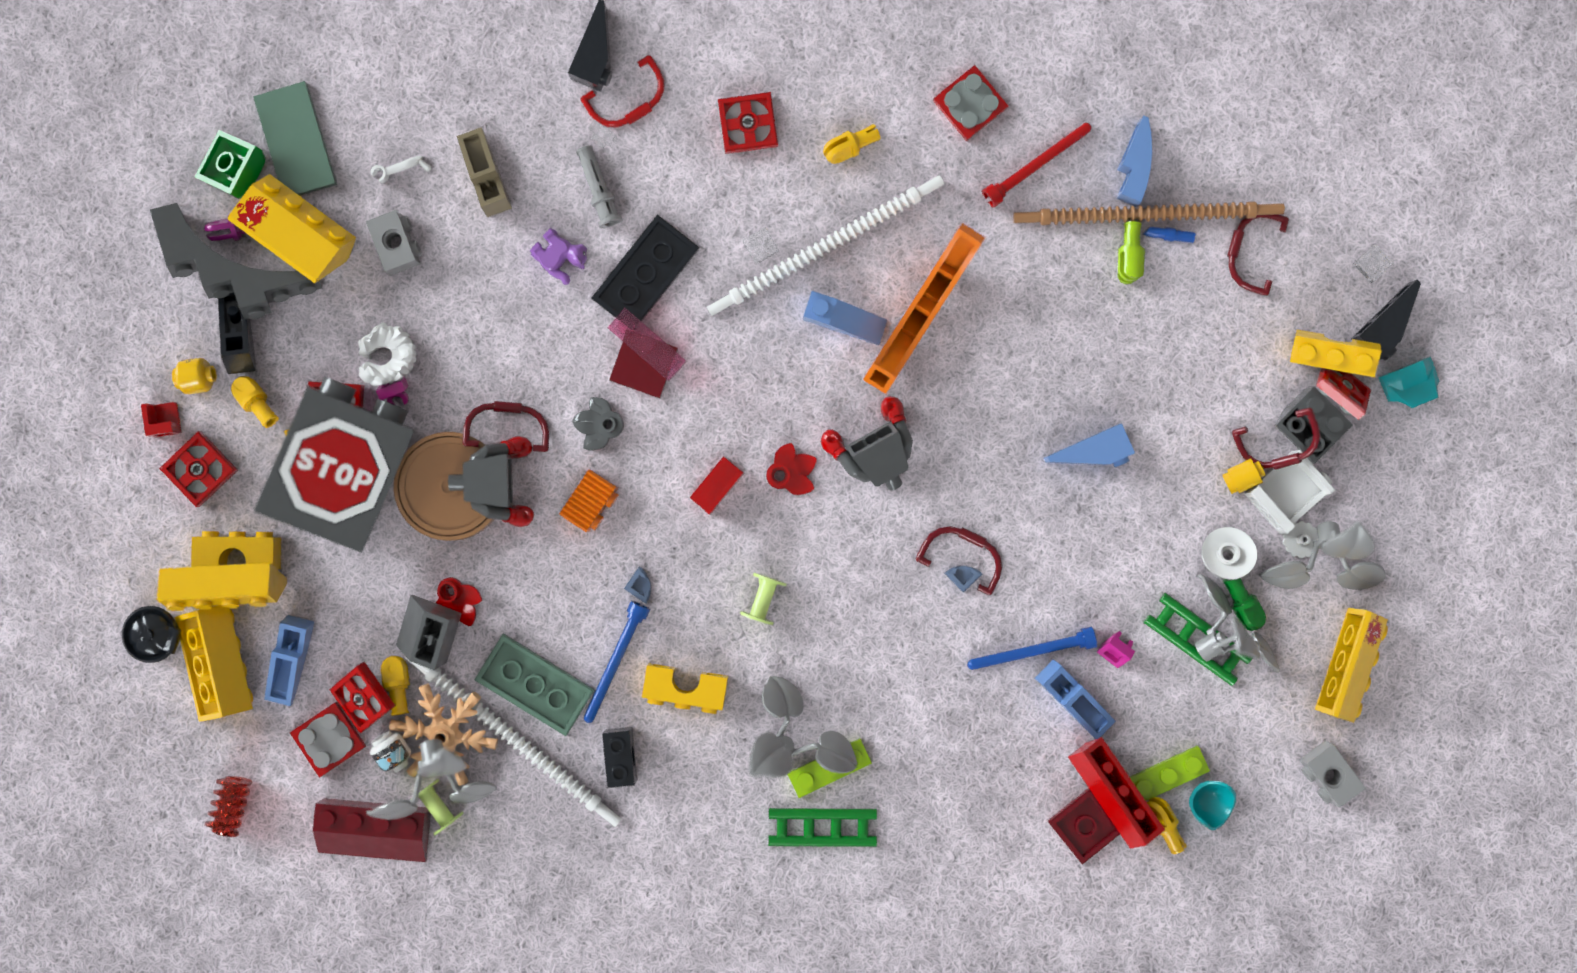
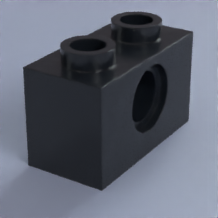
(619, 757)

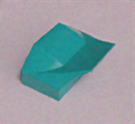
(1412, 383)

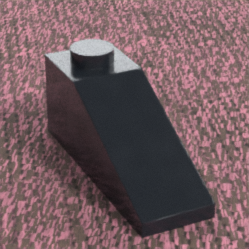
(592, 59)
(1391, 321)
(235, 337)

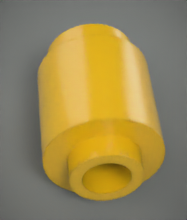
(1244, 476)

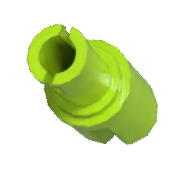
(1131, 254)

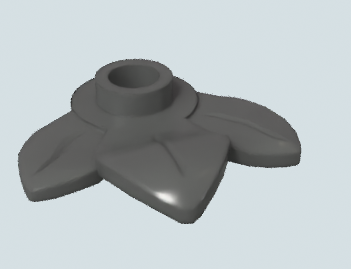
(594, 422)

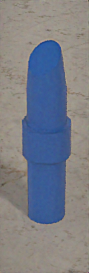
(1170, 234)

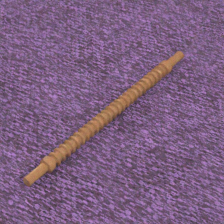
(1249, 210)

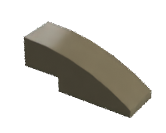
(484, 172)

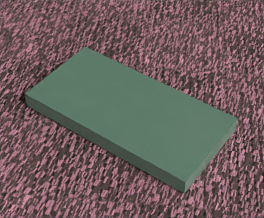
(295, 139)
(534, 684)

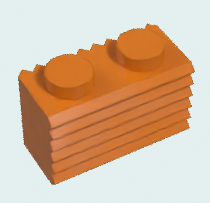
(589, 501)

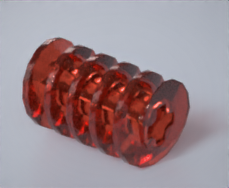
(229, 805)

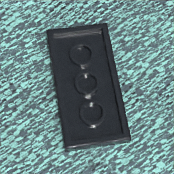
(646, 270)

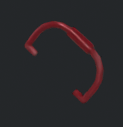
(1235, 246)
(507, 407)
(1289, 459)
(972, 538)

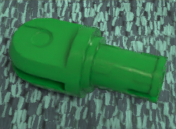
(1245, 605)

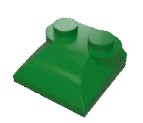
(231, 164)

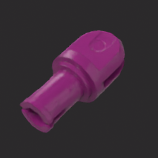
(234, 232)

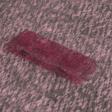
(647, 344)

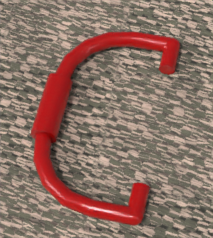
(637, 113)

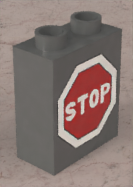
(336, 465)

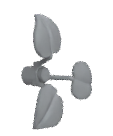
(1353, 543)
(1217, 643)
(774, 754)
(435, 762)

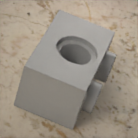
(386, 228)
(1345, 782)

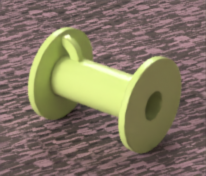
(763, 599)
(437, 807)

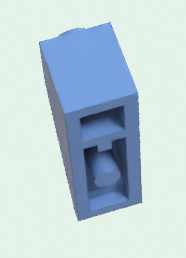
(844, 318)
(1100, 449)

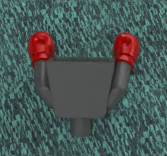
(879, 454)
(489, 481)

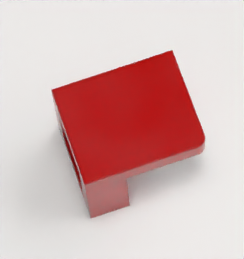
(161, 419)

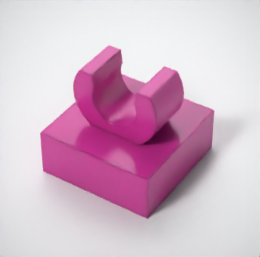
(392, 390)
(1116, 651)

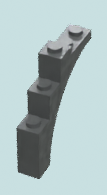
(219, 276)

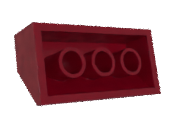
(346, 829)

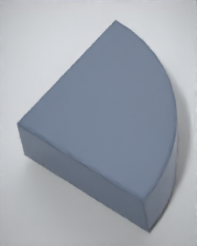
(963, 576)
(639, 585)

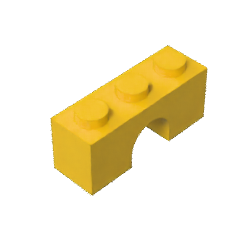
(1349, 357)
(214, 550)
(661, 687)

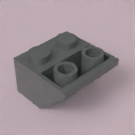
(1299, 430)
(427, 632)

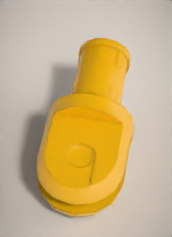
(849, 144)
(253, 399)
(395, 681)
(1169, 822)

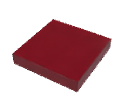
(636, 373)
(1084, 826)

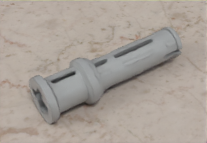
(601, 199)

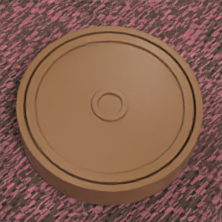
(424, 493)

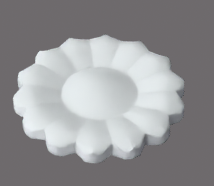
(1300, 540)

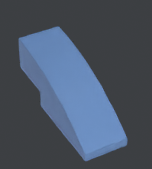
(1136, 164)
(288, 659)
(1075, 699)

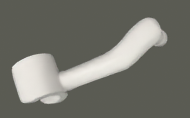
(406, 164)

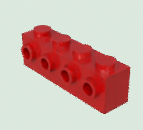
(1116, 793)

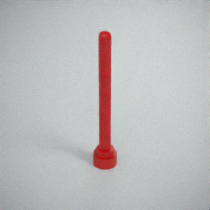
(998, 191)

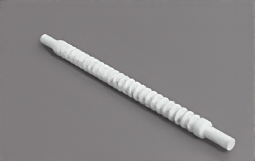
(913, 196)
(592, 802)

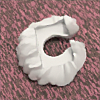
(402, 355)

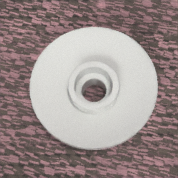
(1237, 544)

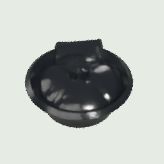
(150, 634)

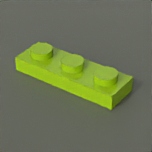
(1170, 773)
(813, 776)

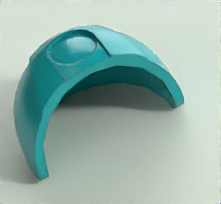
(1212, 803)

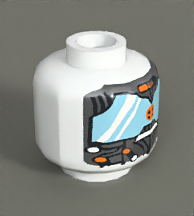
(390, 751)

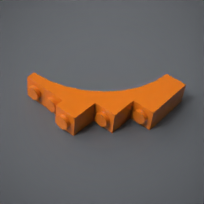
(924, 308)

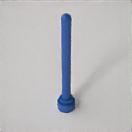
(635, 615)
(1085, 638)

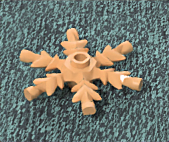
(447, 727)

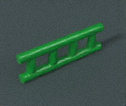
(1181, 640)
(835, 839)

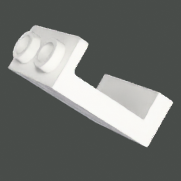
(1289, 493)

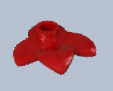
(795, 469)
(462, 601)

